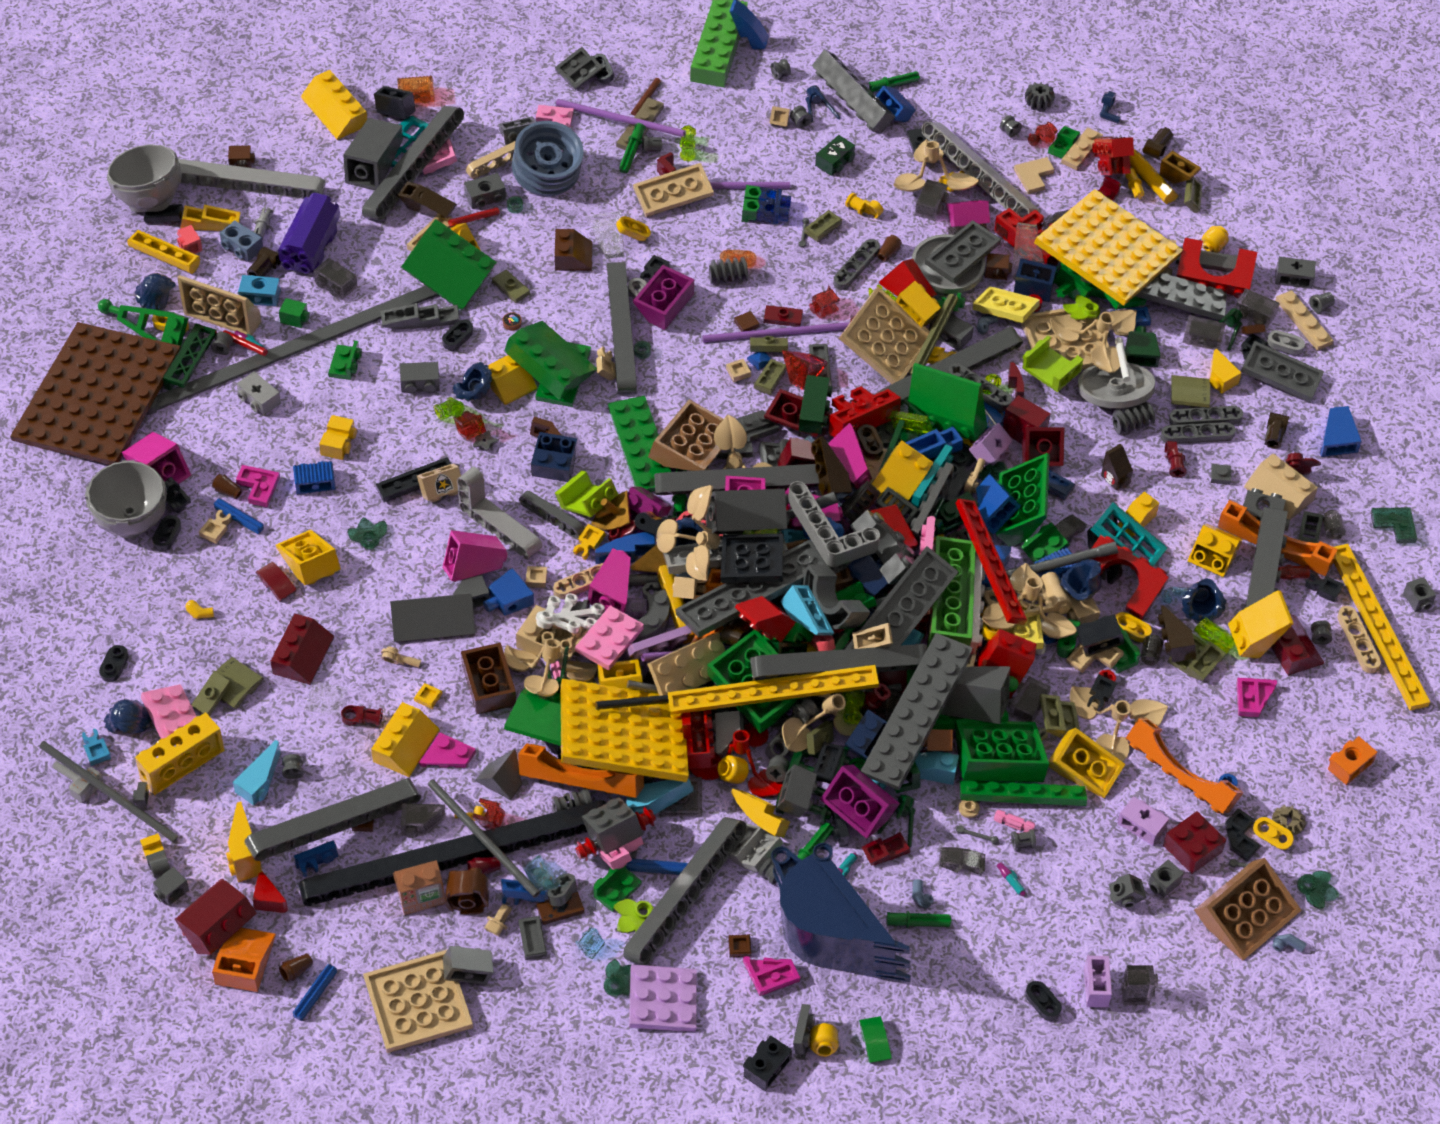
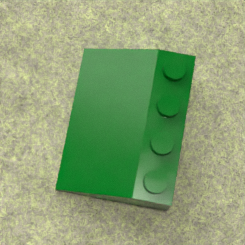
(448, 264)
(549, 358)
(948, 401)
(1029, 488)
(735, 667)
(536, 717)
(1000, 751)

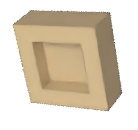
(779, 116)
(738, 370)
(536, 576)

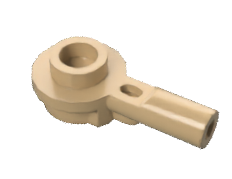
(971, 483)
(391, 655)
(969, 809)

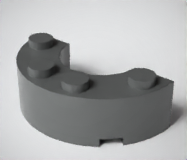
(891, 550)
(839, 614)
(657, 616)

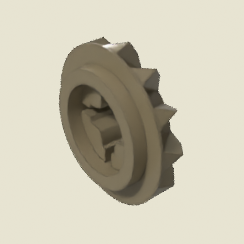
(1298, 819)

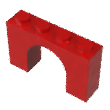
(1233, 283)
(1151, 580)

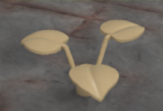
(930, 152)
(1103, 358)
(732, 435)
(699, 560)
(1029, 585)
(543, 686)
(1138, 709)
(795, 732)

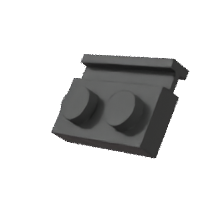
(757, 426)
(802, 1035)

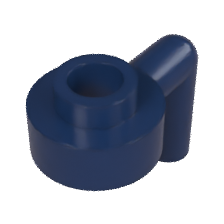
(1108, 100)

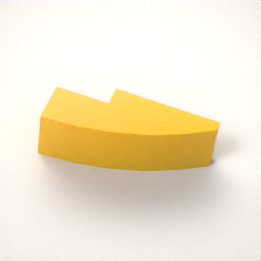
(208, 218)
(761, 813)

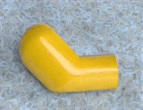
(197, 611)

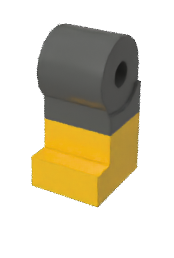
(155, 855)

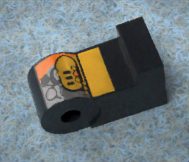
(650, 522)

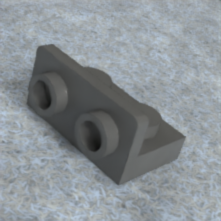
(512, 128)

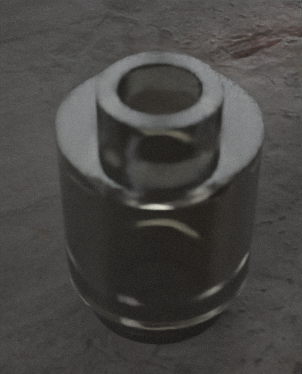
(1333, 525)
(1151, 650)

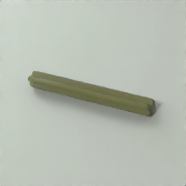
(936, 330)

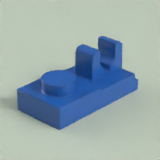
(313, 857)
(515, 890)

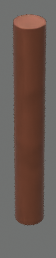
(647, 94)

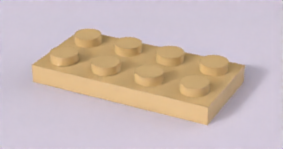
(673, 189)
(686, 666)

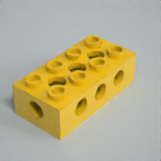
(179, 761)

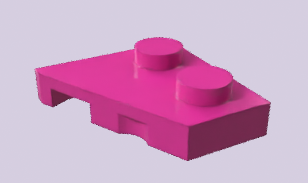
(1253, 695)
(448, 752)
(771, 974)

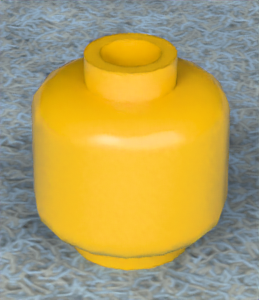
(1215, 239)
(733, 769)
(824, 1039)

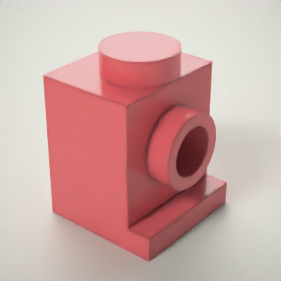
(189, 240)

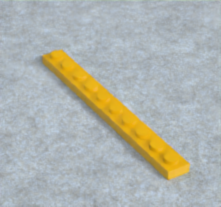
(1380, 629)
(773, 689)

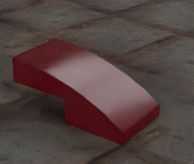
(1015, 380)
(276, 580)
(888, 849)

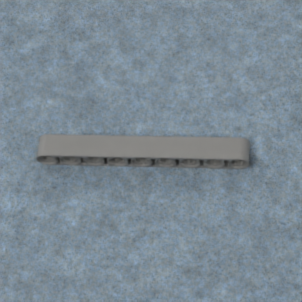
(975, 166)
(250, 179)

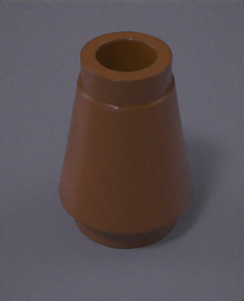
(890, 247)
(224, 485)
(295, 967)

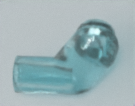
(1172, 591)

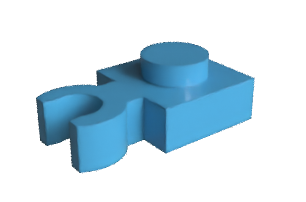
(95, 749)

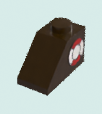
(1117, 468)

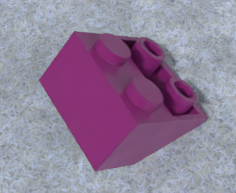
(642, 501)

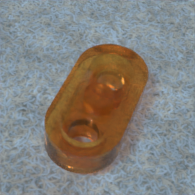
(751, 260)

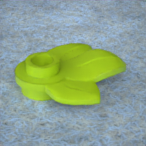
(1082, 309)
(631, 917)

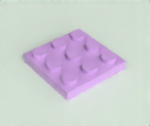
(670, 640)
(663, 998)

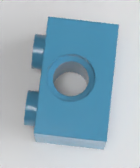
(260, 289)

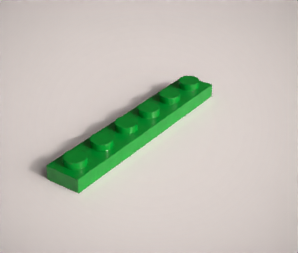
(1023, 793)

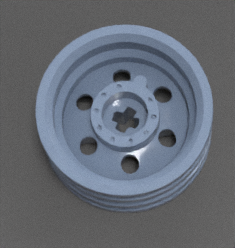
(547, 168)

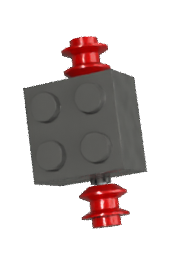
(612, 827)

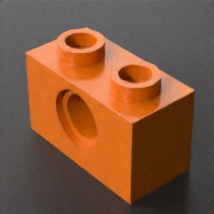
(1362, 757)

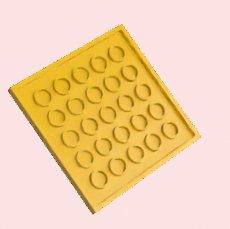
(1108, 246)
(622, 739)

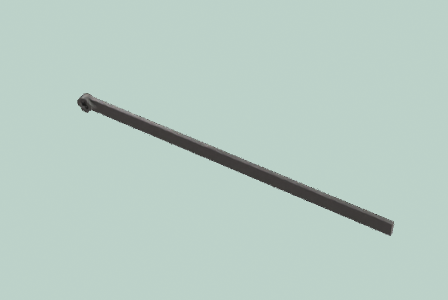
(287, 349)

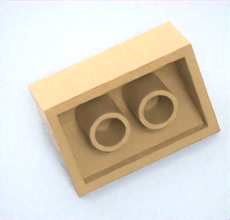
(1279, 478)

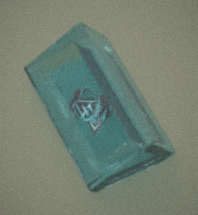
(541, 874)

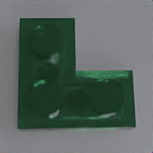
(1397, 518)

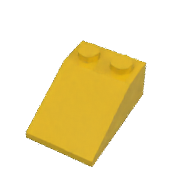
(902, 472)
(309, 557)
(1260, 625)
(1085, 763)
(239, 858)

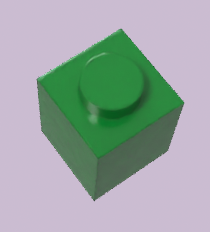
(294, 313)

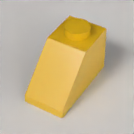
(1223, 373)
(1142, 510)

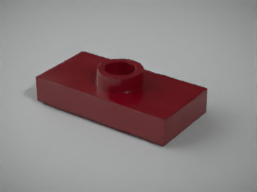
(783, 316)

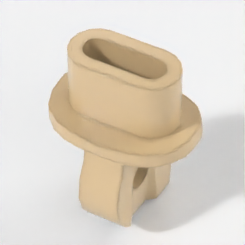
(496, 925)

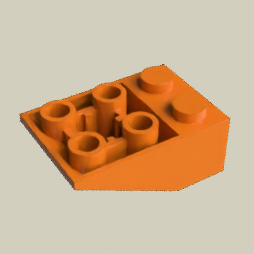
(243, 959)

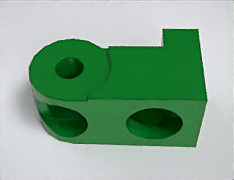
(1067, 645)

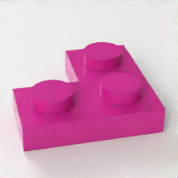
(261, 481)

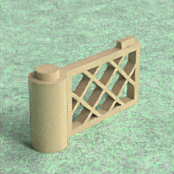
(1053, 596)

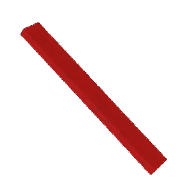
(991, 562)

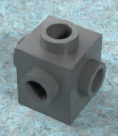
(1127, 891)

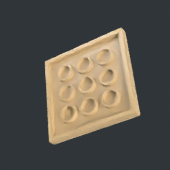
(1038, 327)
(885, 336)
(416, 1002)

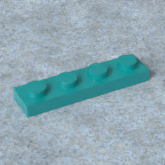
(930, 478)

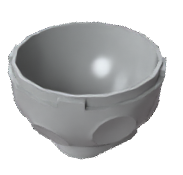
(145, 177)
(126, 489)

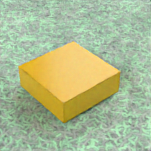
(428, 696)

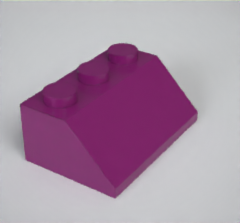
(664, 296)
(859, 800)

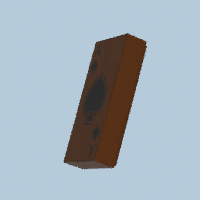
(555, 913)

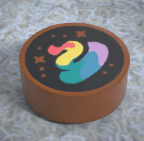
(512, 321)

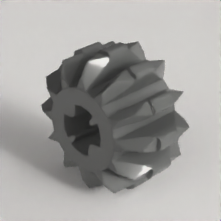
(1039, 96)

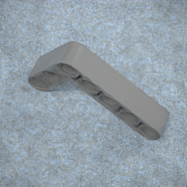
(473, 501)
(832, 548)

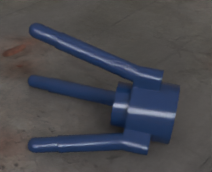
(815, 96)

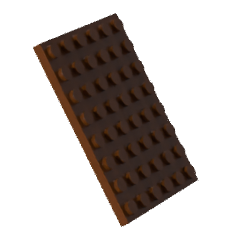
(95, 394)

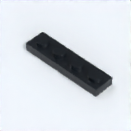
(406, 482)

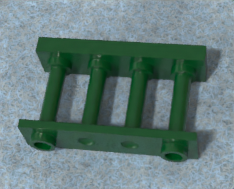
(797, 759)

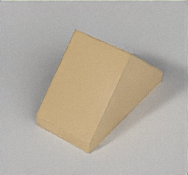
(873, 637)

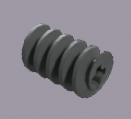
(728, 269)
(1132, 416)

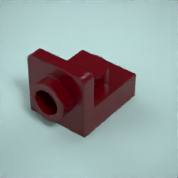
(1110, 188)

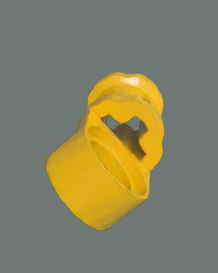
(864, 205)

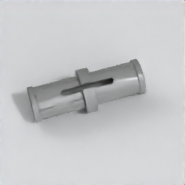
(262, 222)

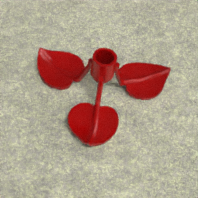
(742, 740)

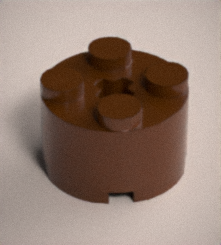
(467, 891)

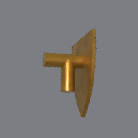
(614, 513)

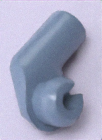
(984, 322)
(919, 897)
(1285, 940)

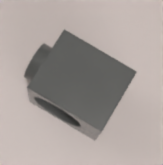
(1419, 594)
(1168, 872)
(170, 886)

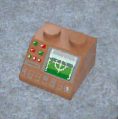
(420, 887)

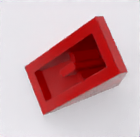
(267, 897)

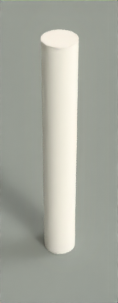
(1122, 359)

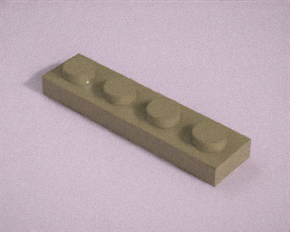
(648, 112)

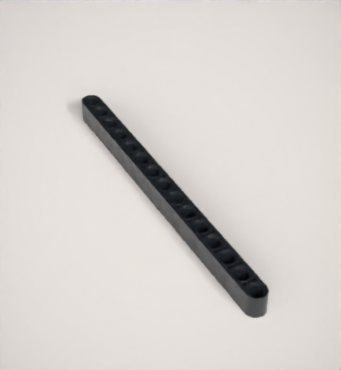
(447, 853)

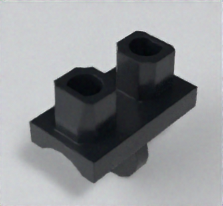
(176, 497)

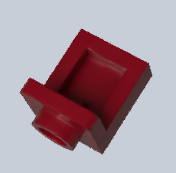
(665, 164)

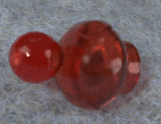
(1043, 132)

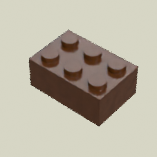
(488, 678)

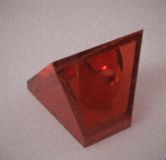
(801, 365)

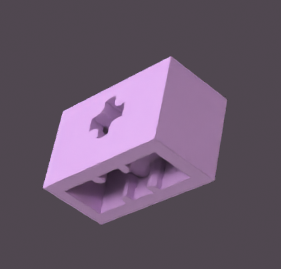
(991, 444)
(1143, 820)
(1097, 981)

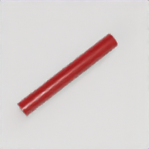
(473, 217)
(247, 344)

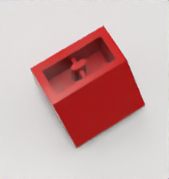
(766, 617)

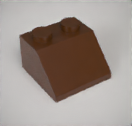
(572, 251)

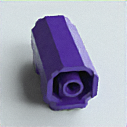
(309, 234)

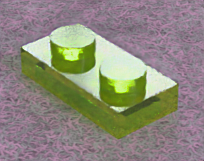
(913, 421)
(1213, 633)

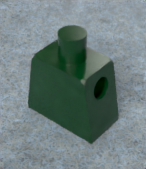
(1142, 348)

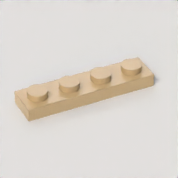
(1304, 320)

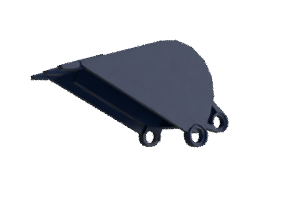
(830, 922)

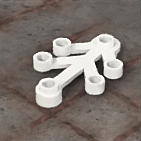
(546, 618)

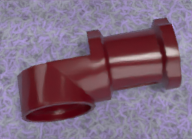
(1175, 459)
(874, 699)
(362, 715)

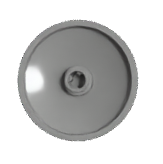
(938, 282)
(1111, 391)

